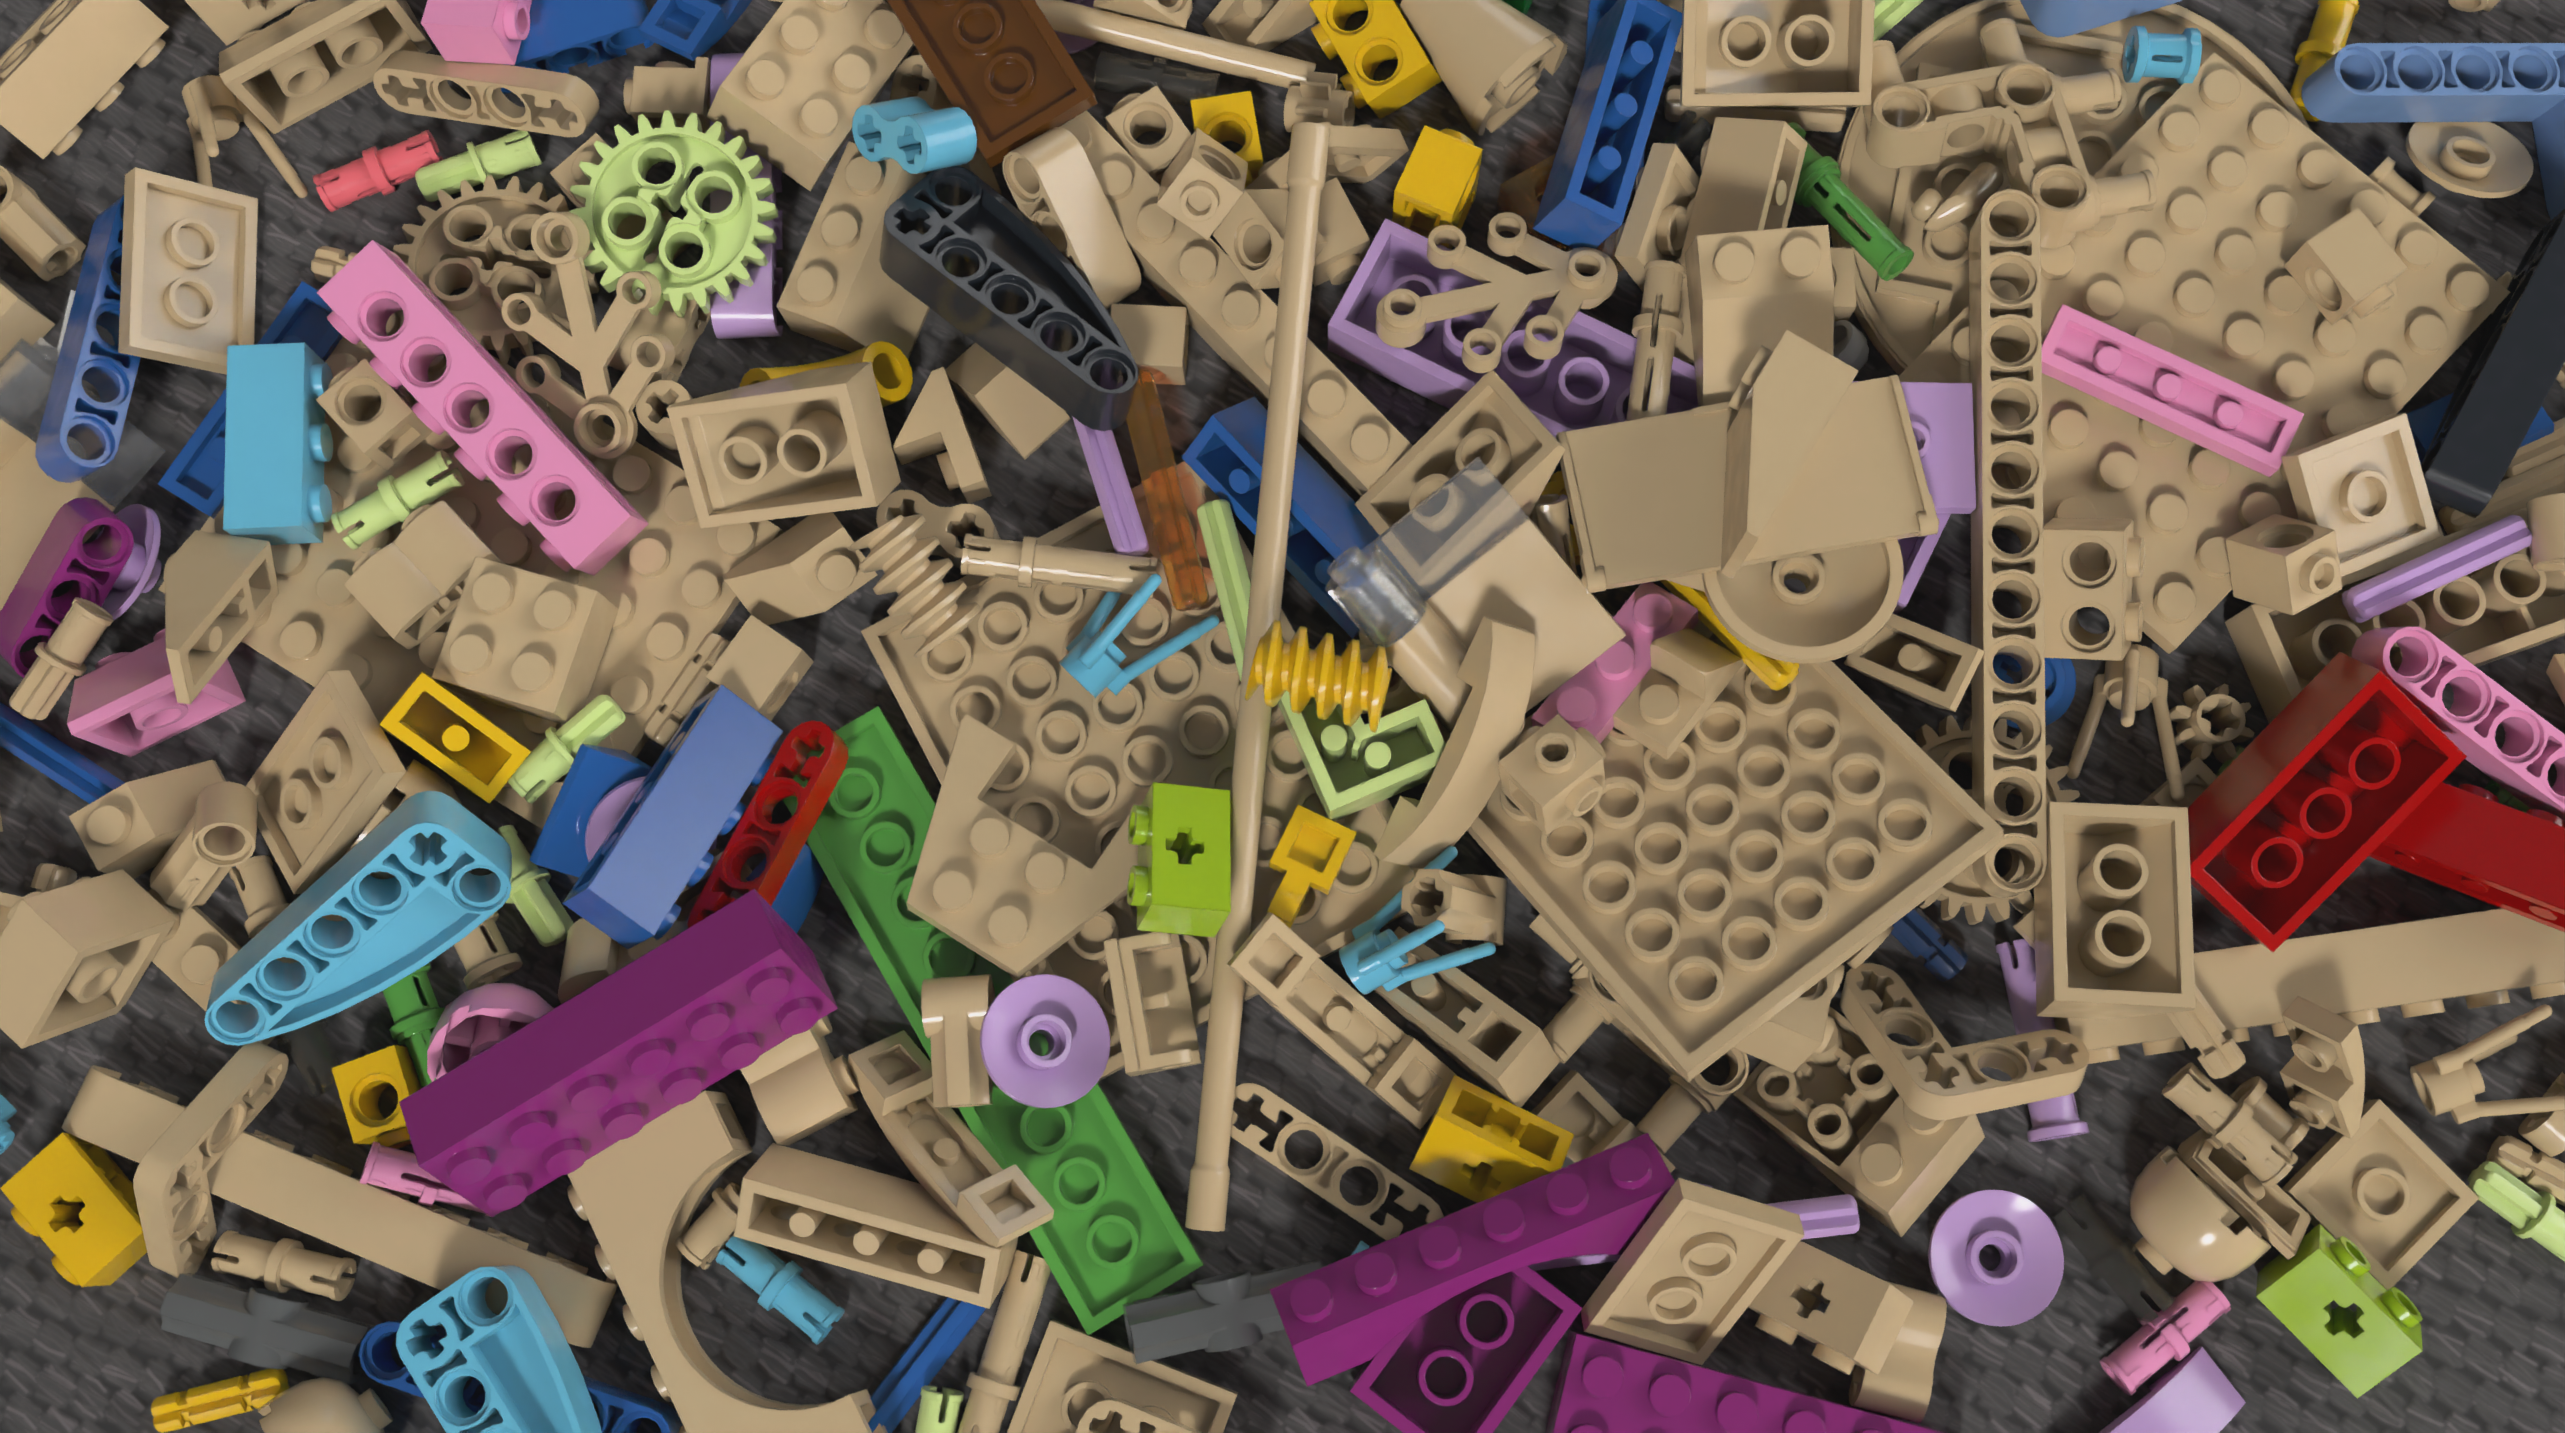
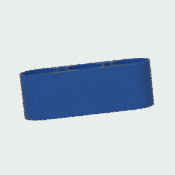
(580, 32)

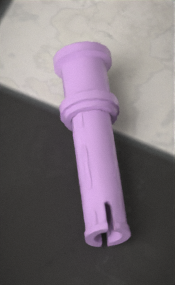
(2050, 1117)

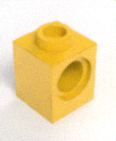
(1231, 119)
(360, 1087)

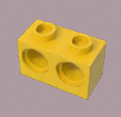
(1379, 39)
(1437, 182)

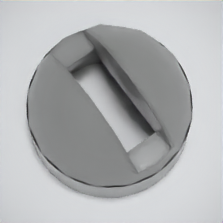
(1849, 344)

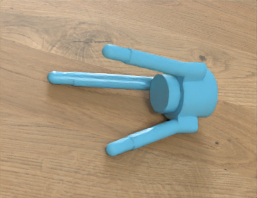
(1094, 656)
(1377, 957)

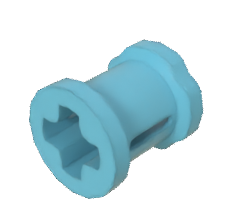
(2141, 46)

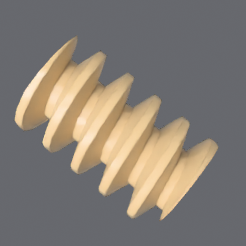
(916, 581)

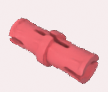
(376, 171)

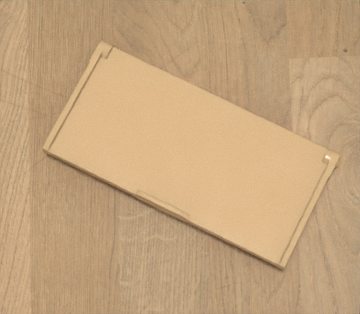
(1654, 489)

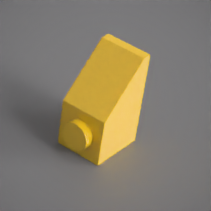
(455, 737)

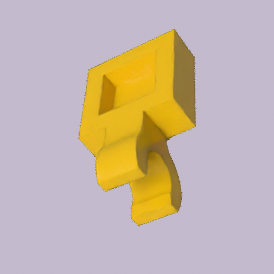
(1309, 857)

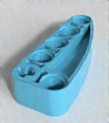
(388, 925)
(516, 1355)

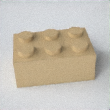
(807, 78)

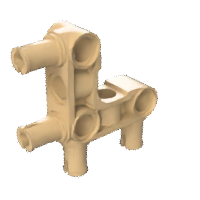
(2011, 112)
(1594, 1005)

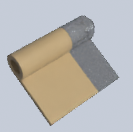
(26, 493)
(1447, 567)

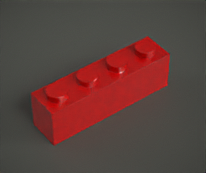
(2484, 851)

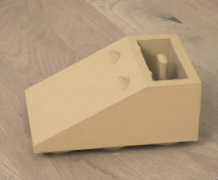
(1859, 1129)

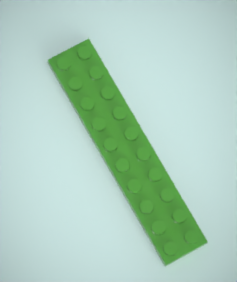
(1110, 1222)

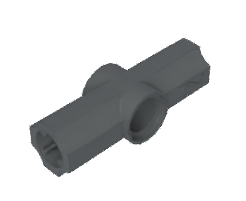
(1212, 1315)
(264, 1328)

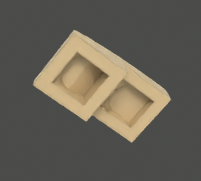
(1586, 1114)

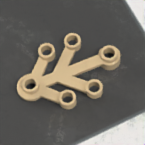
(1501, 290)
(587, 345)

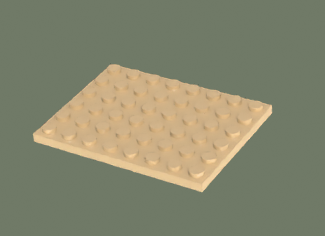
(2210, 285)
(661, 581)
(1093, 758)

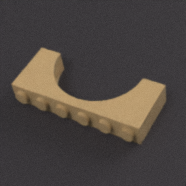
(638, 1204)

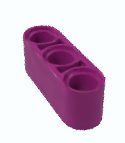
(59, 559)

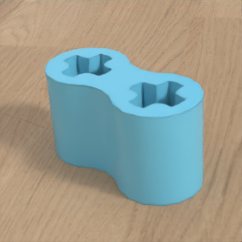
(914, 134)

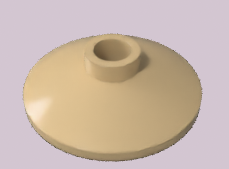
(2470, 157)

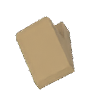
(939, 425)
(1676, 691)

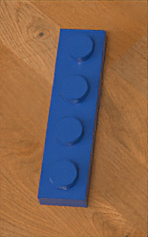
(200, 465)

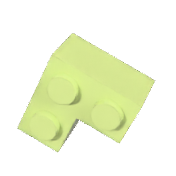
(1361, 767)

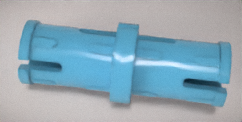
(781, 1287)

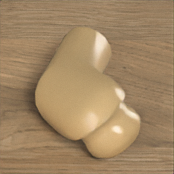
(1966, 199)

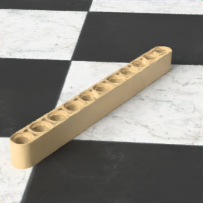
(2019, 510)

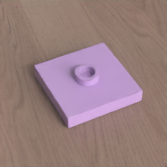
(1945, 441)

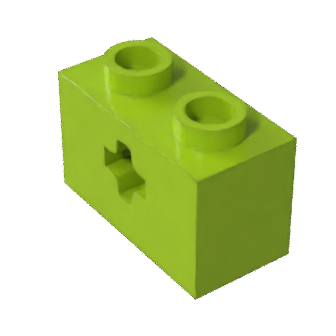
(1182, 860)
(2355, 1345)

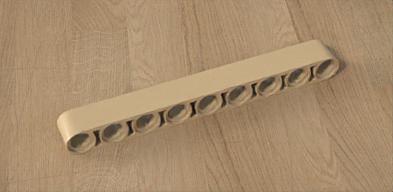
(336, 1208)

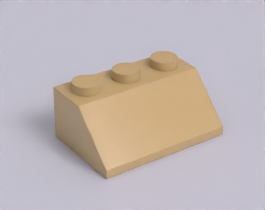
(316, 56)
(70, 65)
(837, 280)
(2114, 912)

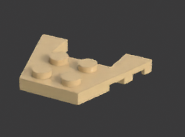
(995, 879)

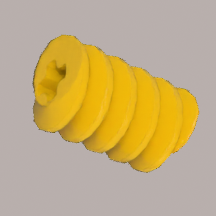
(1320, 675)

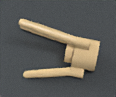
(216, 117)
(2130, 688)
(2454, 1079)

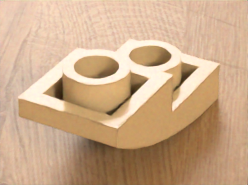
(2327, 1069)

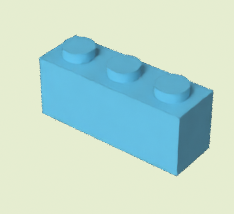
(276, 444)

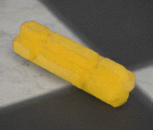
(217, 1399)

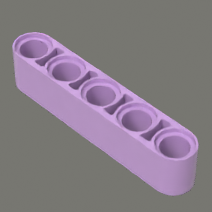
(754, 307)

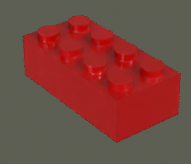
(2313, 798)

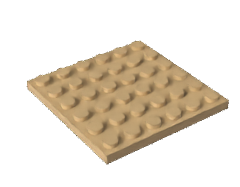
(1744, 858)

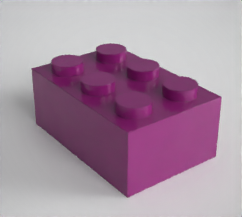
(1467, 1356)

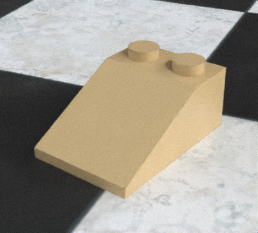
(1777, 53)
(1750, 292)
(1781, 414)
(1483, 424)
(786, 447)

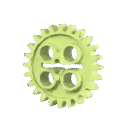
(727, 237)

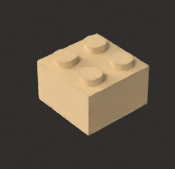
(525, 641)
(76, 954)

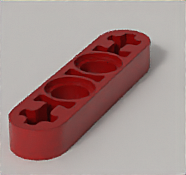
(783, 840)

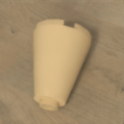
(1484, 54)

